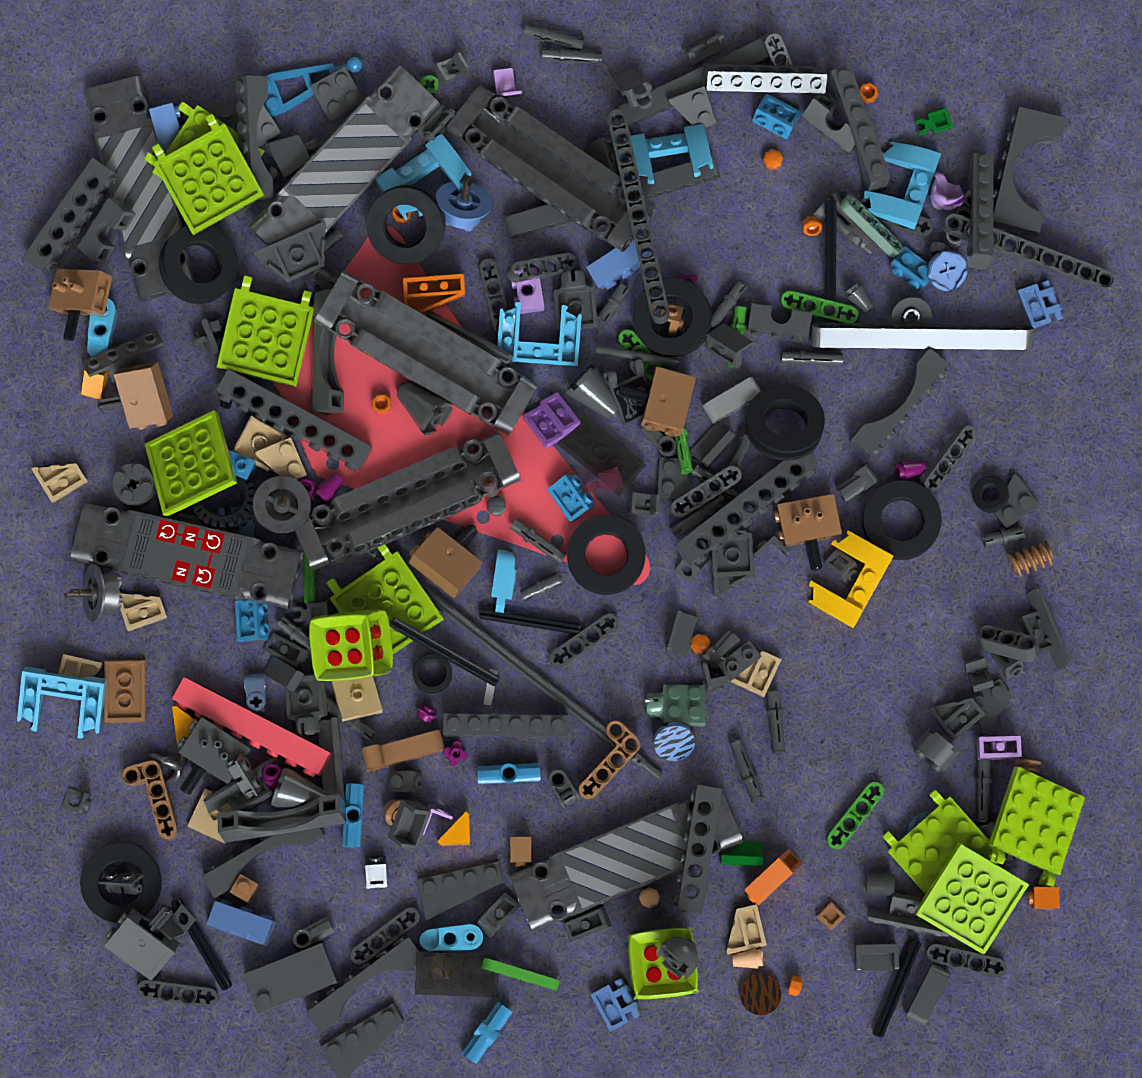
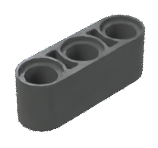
(1020, 646)
(928, 994)

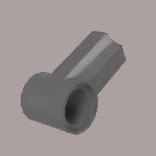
(659, 438)
(861, 481)
(721, 650)
(315, 933)

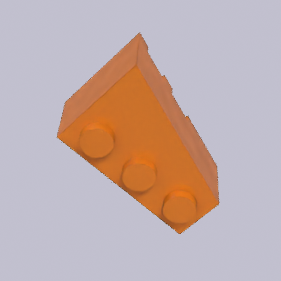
(432, 291)

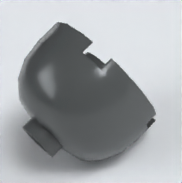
(679, 956)

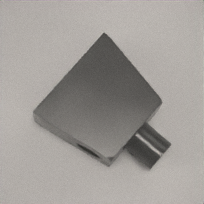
(291, 154)

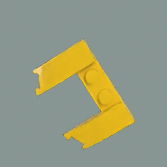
(851, 608)

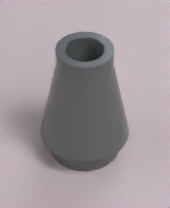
(859, 297)

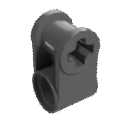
(564, 790)

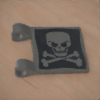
(628, 409)

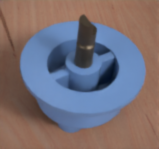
(464, 207)

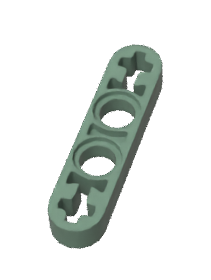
(871, 225)

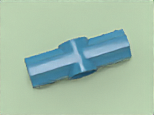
(494, 773)
(352, 829)
(487, 1033)

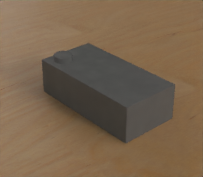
(290, 978)

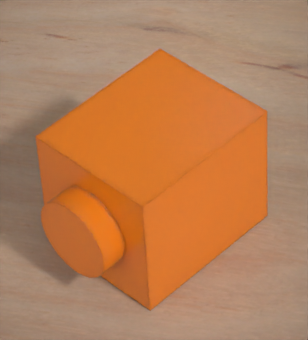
(1044, 898)

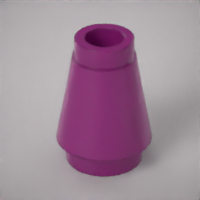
(909, 469)
(328, 488)
(271, 775)

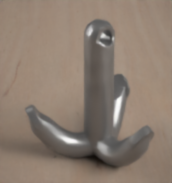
(178, 767)

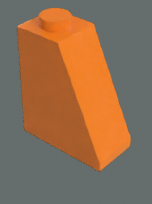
(773, 877)

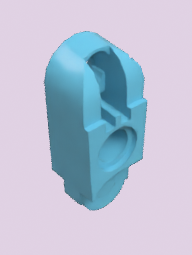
(102, 343)
(503, 579)
(434, 938)

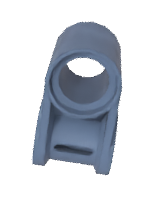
(255, 689)

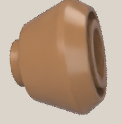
(390, 810)

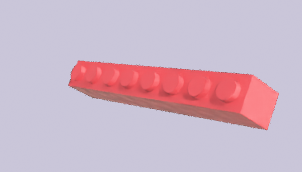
(251, 726)

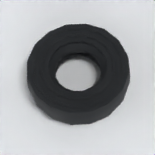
(982, 485)

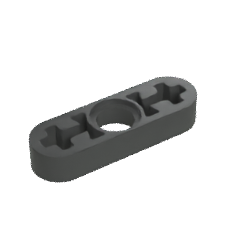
(779, 44)

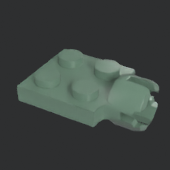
(678, 704)

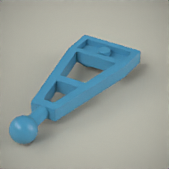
(274, 102)

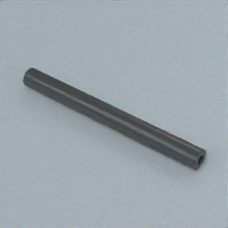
(637, 355)

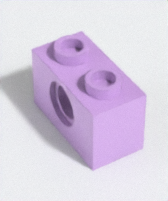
(532, 302)
(998, 747)

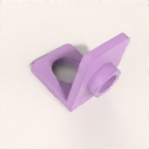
(505, 82)
(439, 812)

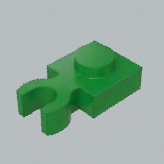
(937, 121)

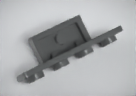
(122, 356)
(1043, 629)
(234, 797)
(902, 915)

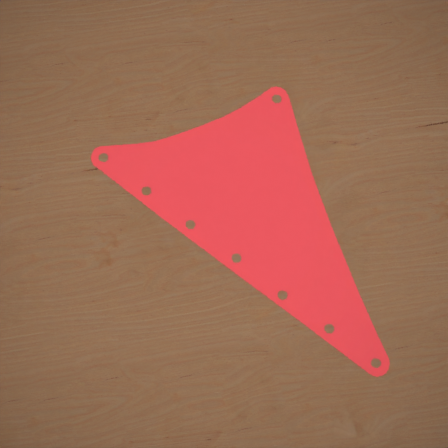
(400, 443)

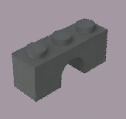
(820, 115)
(95, 242)
(762, 323)

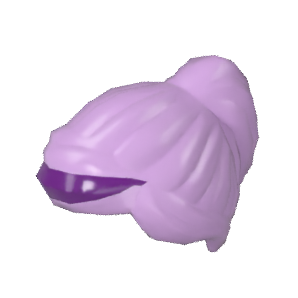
(945, 195)

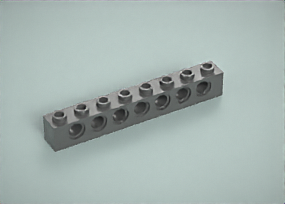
(233, 381)
(687, 546)

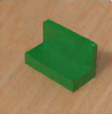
(744, 854)

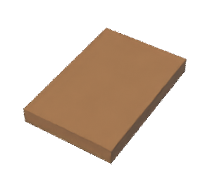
(125, 691)

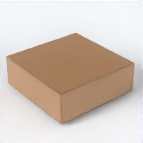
(830, 916)

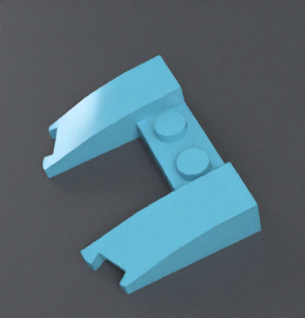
(692, 141)
(438, 154)
(906, 210)
(544, 353)
(38, 682)

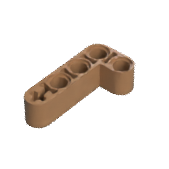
(403, 750)
(607, 763)
(155, 801)

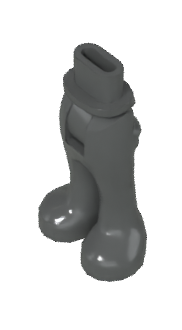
(849, 231)

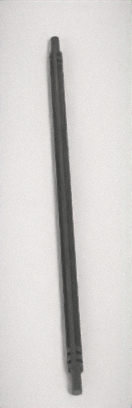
(526, 671)

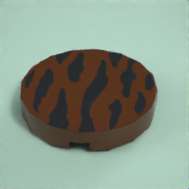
(760, 994)

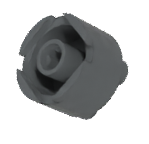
(145, 485)
(936, 750)

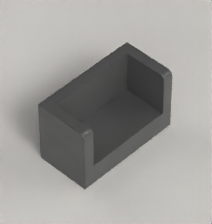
(409, 824)
(876, 957)

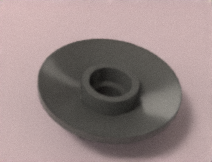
(922, 311)

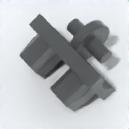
(208, 328)

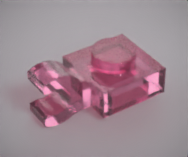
(608, 481)

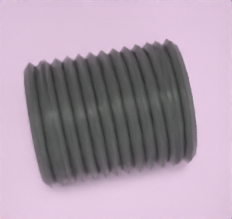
(880, 884)

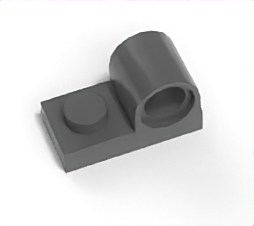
(497, 915)

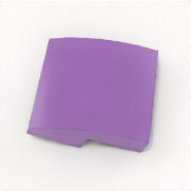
(551, 420)

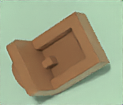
(677, 322)

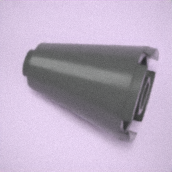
(593, 392)
(423, 406)
(295, 791)

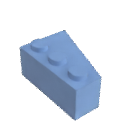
(165, 123)
(616, 266)
(241, 922)

